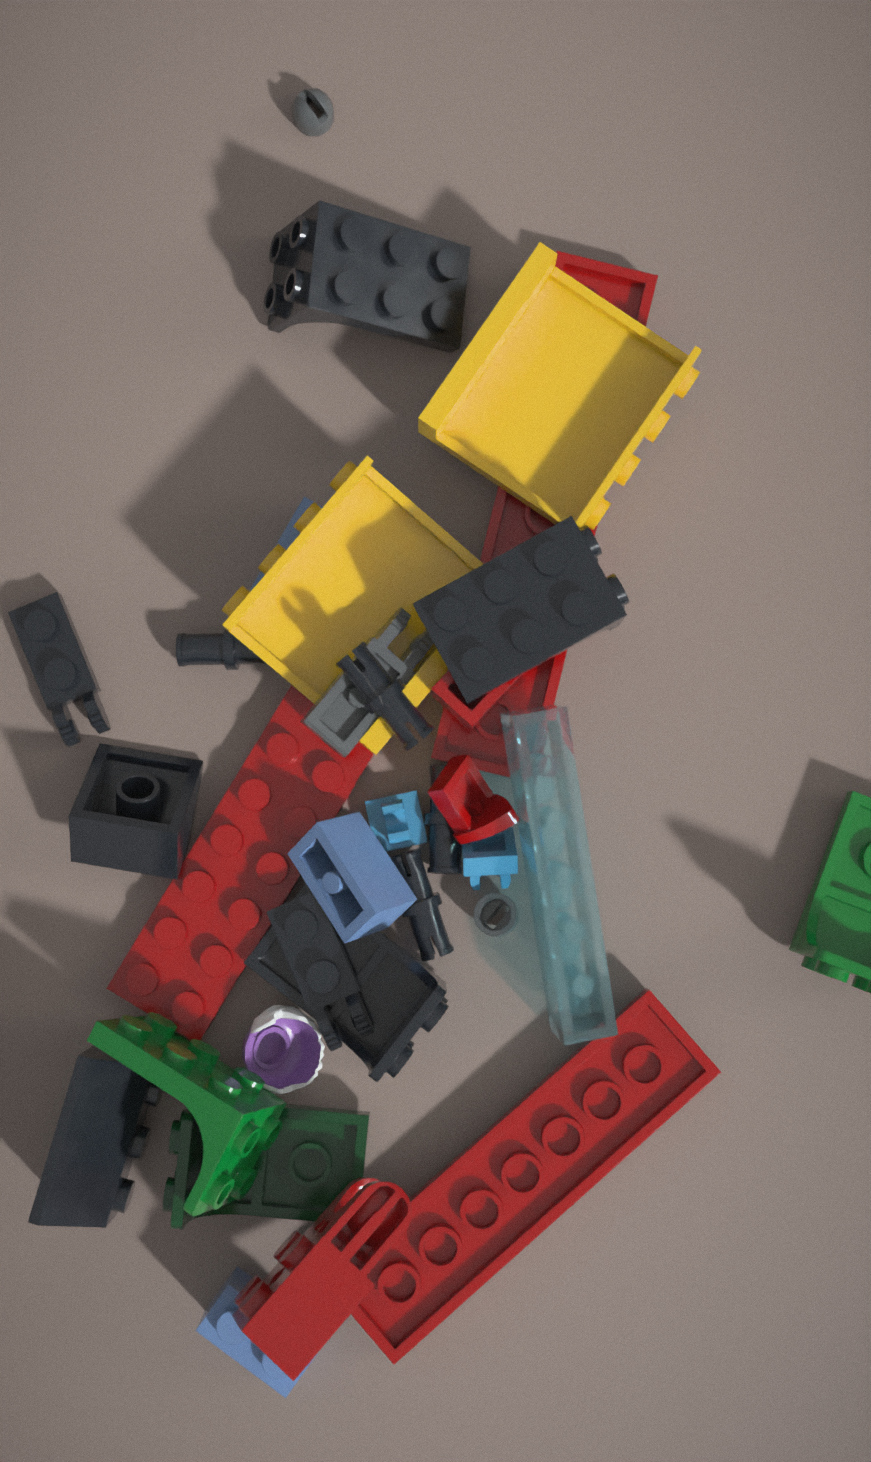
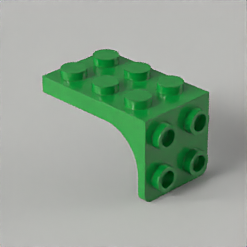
(837, 914)
(228, 1103)

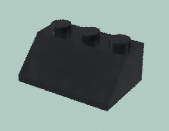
(95, 1144)

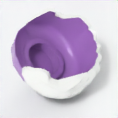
(283, 1049)

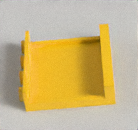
(557, 394)
(343, 582)

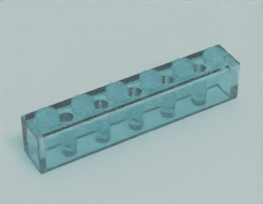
(559, 873)

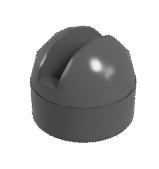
(305, 118)
(488, 907)

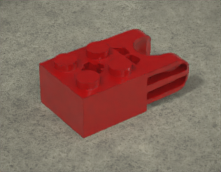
(322, 1274)

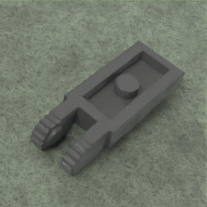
(340, 711)

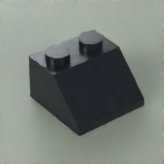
(135, 811)

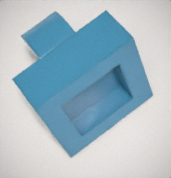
(397, 820)
(491, 857)

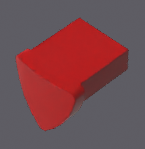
(469, 802)

